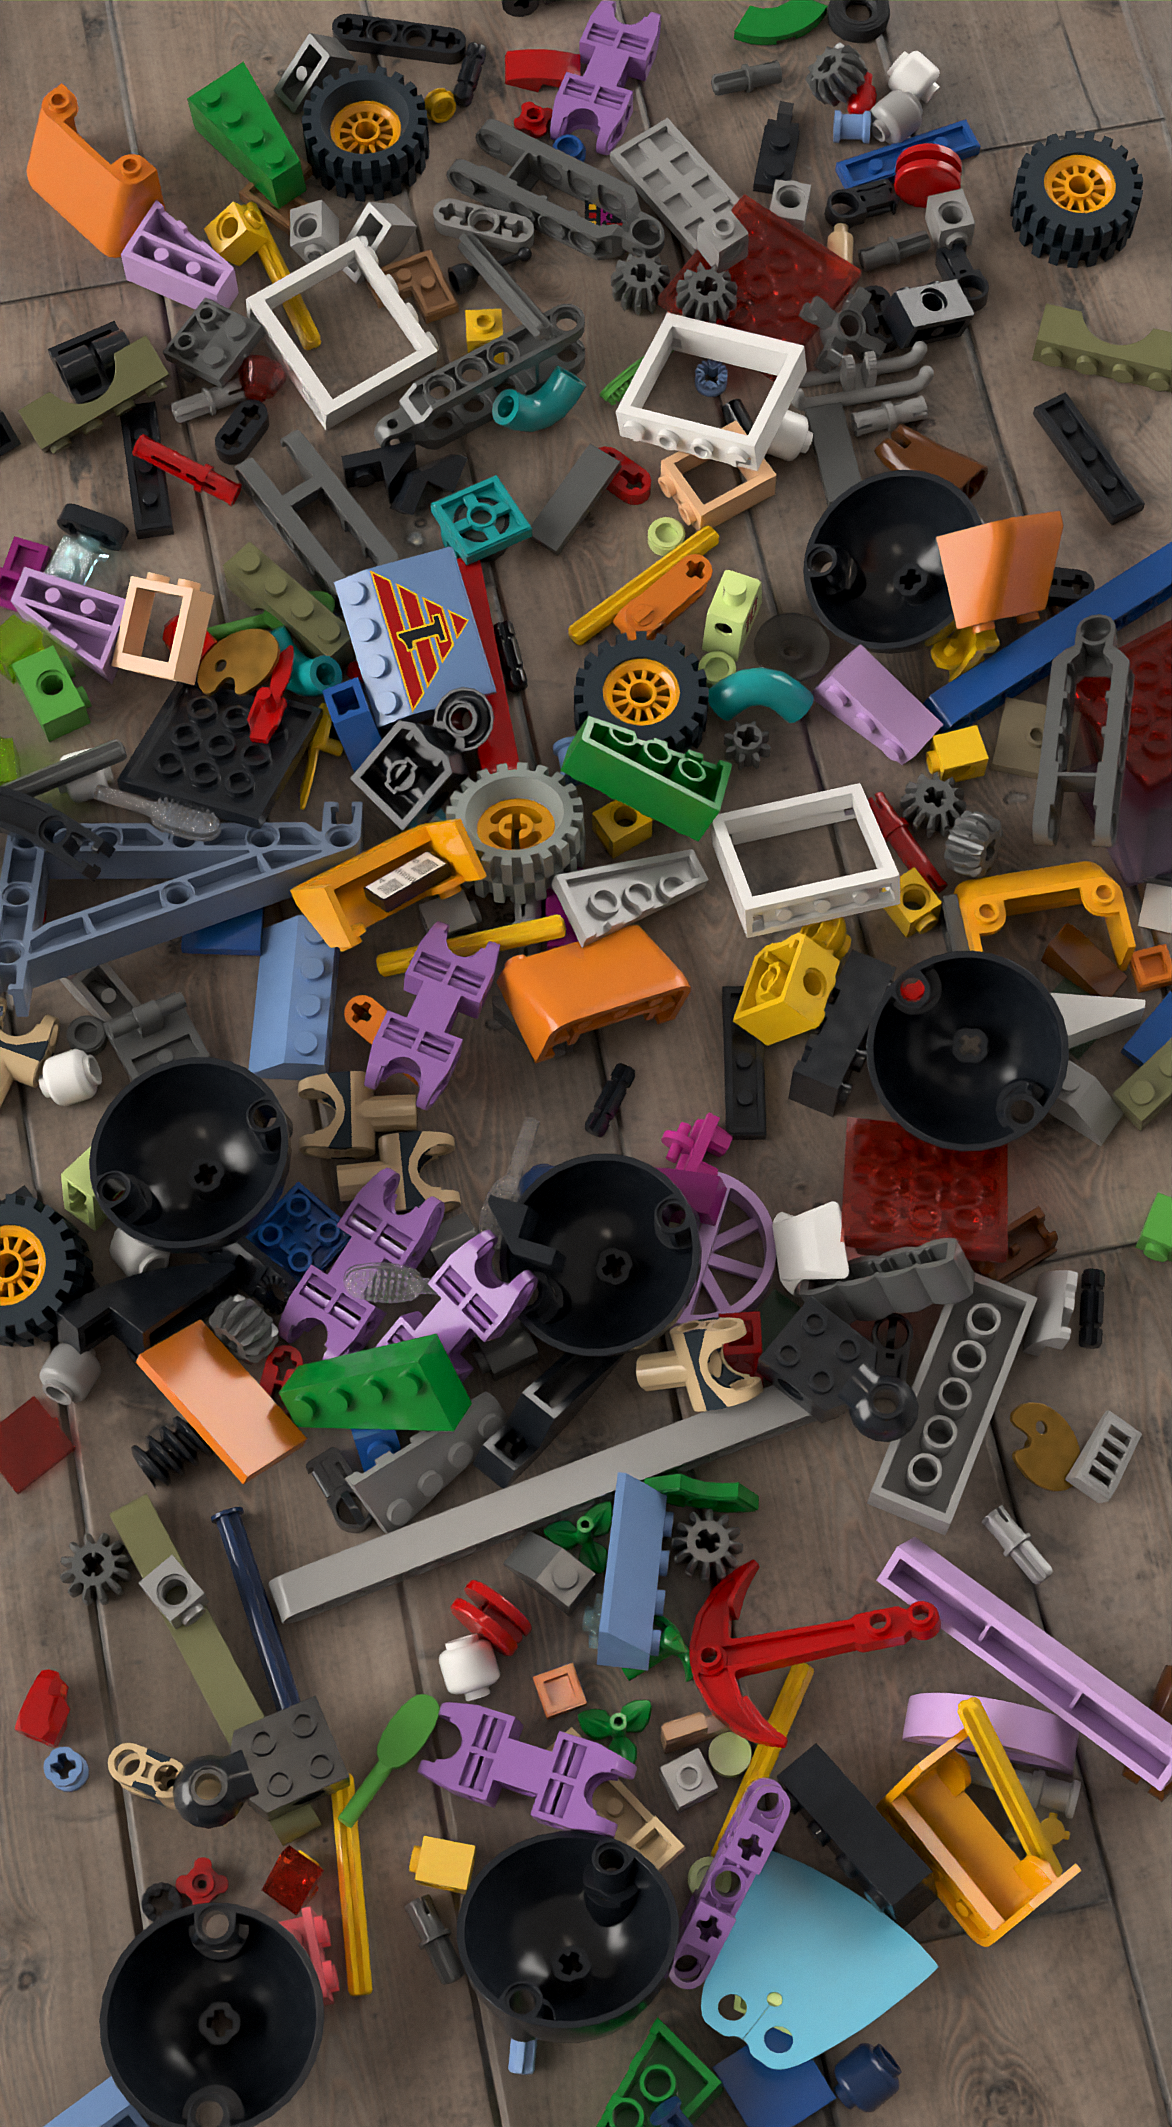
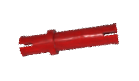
(200, 476)
(897, 834)

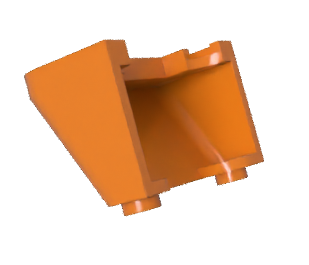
(94, 196)
(1001, 569)
(590, 987)

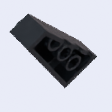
(837, 1049)
(859, 1837)

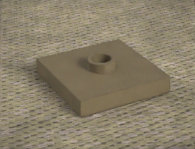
(1021, 738)

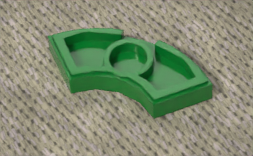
(779, 23)
(705, 1495)

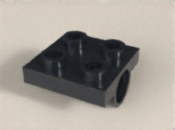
(88, 361)

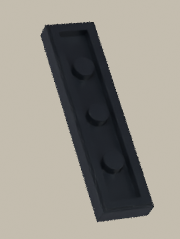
(1088, 458)
(146, 481)
(742, 1074)

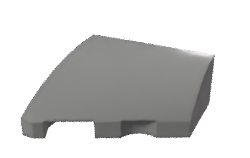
(1051, 1311)

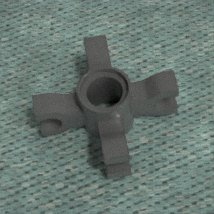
(830, 331)

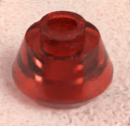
(261, 377)

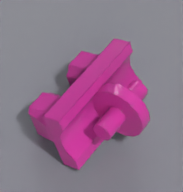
(702, 1138)

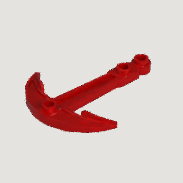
(781, 1649)

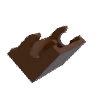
(1027, 1246)

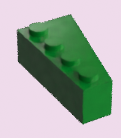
(246, 132)
(648, 776)
(380, 1388)
(657, 2073)

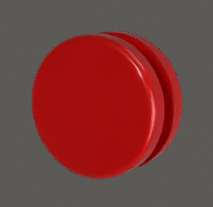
(925, 172)
(494, 1620)

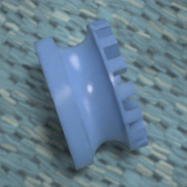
(713, 369)

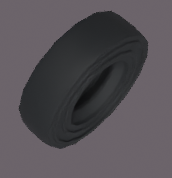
(854, 30)

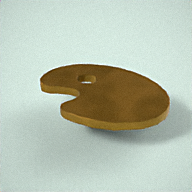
(249, 660)
(1047, 1455)

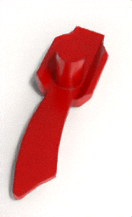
(268, 704)

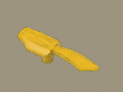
(322, 742)

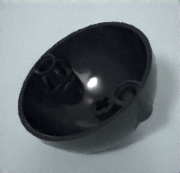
(890, 541)
(960, 1095)
(177, 1134)
(602, 1215)
(555, 1953)
(171, 1990)

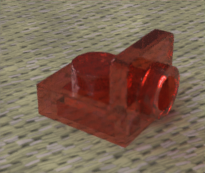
(293, 1880)

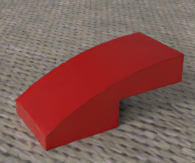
(535, 67)
(744, 1352)

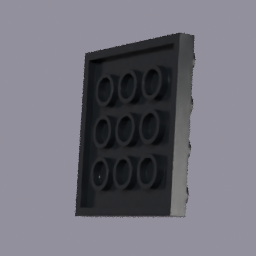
(204, 754)

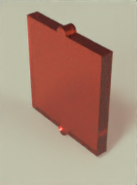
(30, 1444)

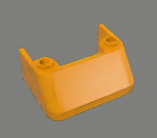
(336, 898)
(990, 899)
(970, 1861)

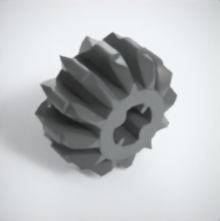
(836, 74)
(639, 282)
(696, 286)
(932, 804)
(973, 844)
(244, 1329)
(712, 1532)
(79, 1571)

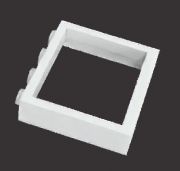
(723, 345)
(329, 410)
(812, 901)

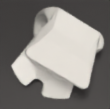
(811, 1246)

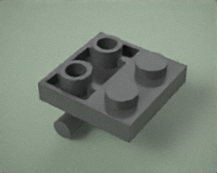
(213, 343)
(154, 1035)

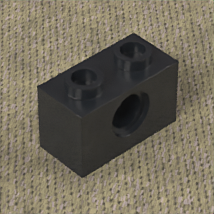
(928, 313)

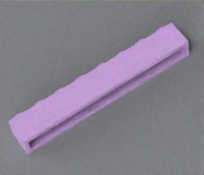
(1034, 1661)

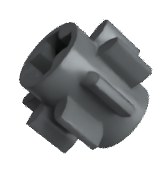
(744, 735)

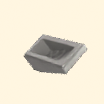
(1079, 1474)

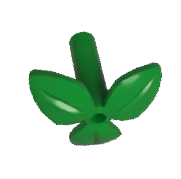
(594, 1523)
(670, 1645)
(631, 1719)

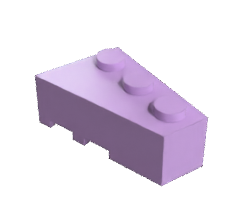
(176, 263)
(73, 617)
(876, 706)

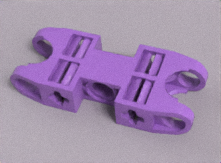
(612, 55)
(422, 1040)
(376, 1206)
(470, 1302)
(496, 1760)
(732, 1856)

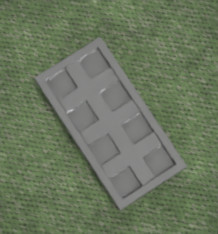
(673, 180)

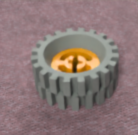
(549, 834)

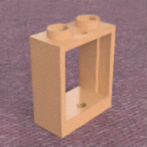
(758, 487)
(188, 635)

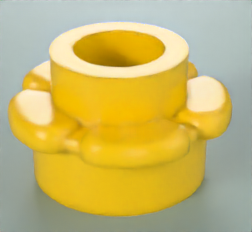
(440, 105)

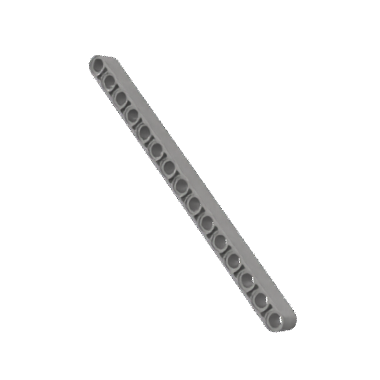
(530, 1504)

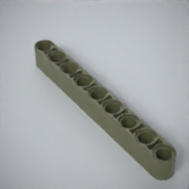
(202, 1646)

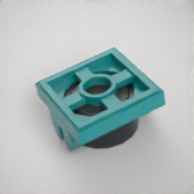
(483, 521)

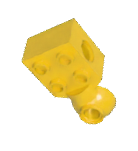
(792, 982)

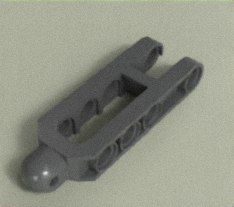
(537, 161)
(527, 370)
(322, 484)
(1091, 656)

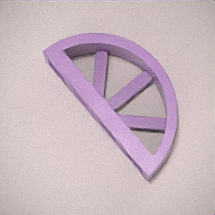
(712, 1242)
(1026, 1733)

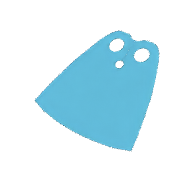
(819, 1950)

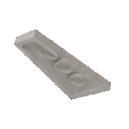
(621, 893)
(417, 1473)

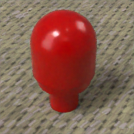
(865, 97)

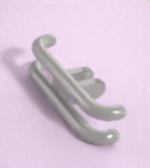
(860, 379)

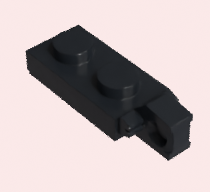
(777, 150)

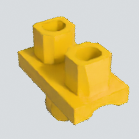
(963, 650)

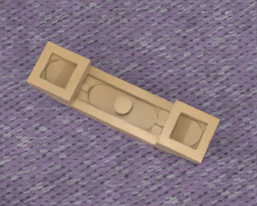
(635, 1823)

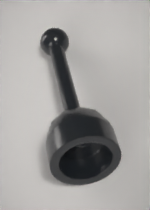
(465, 277)

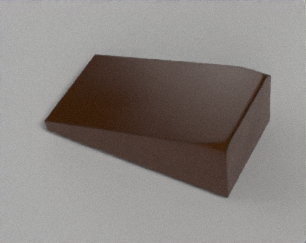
(1083, 963)

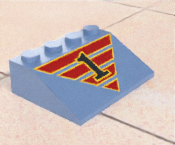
(413, 635)

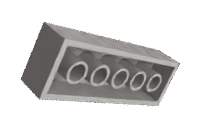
(956, 1401)

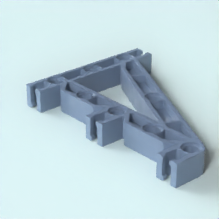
(211, 884)

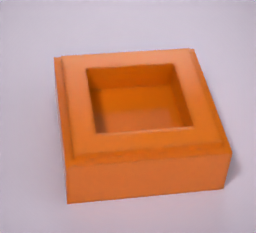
(1151, 968)
(559, 1691)

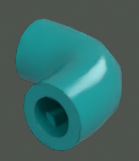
(541, 408)
(308, 674)
(760, 687)

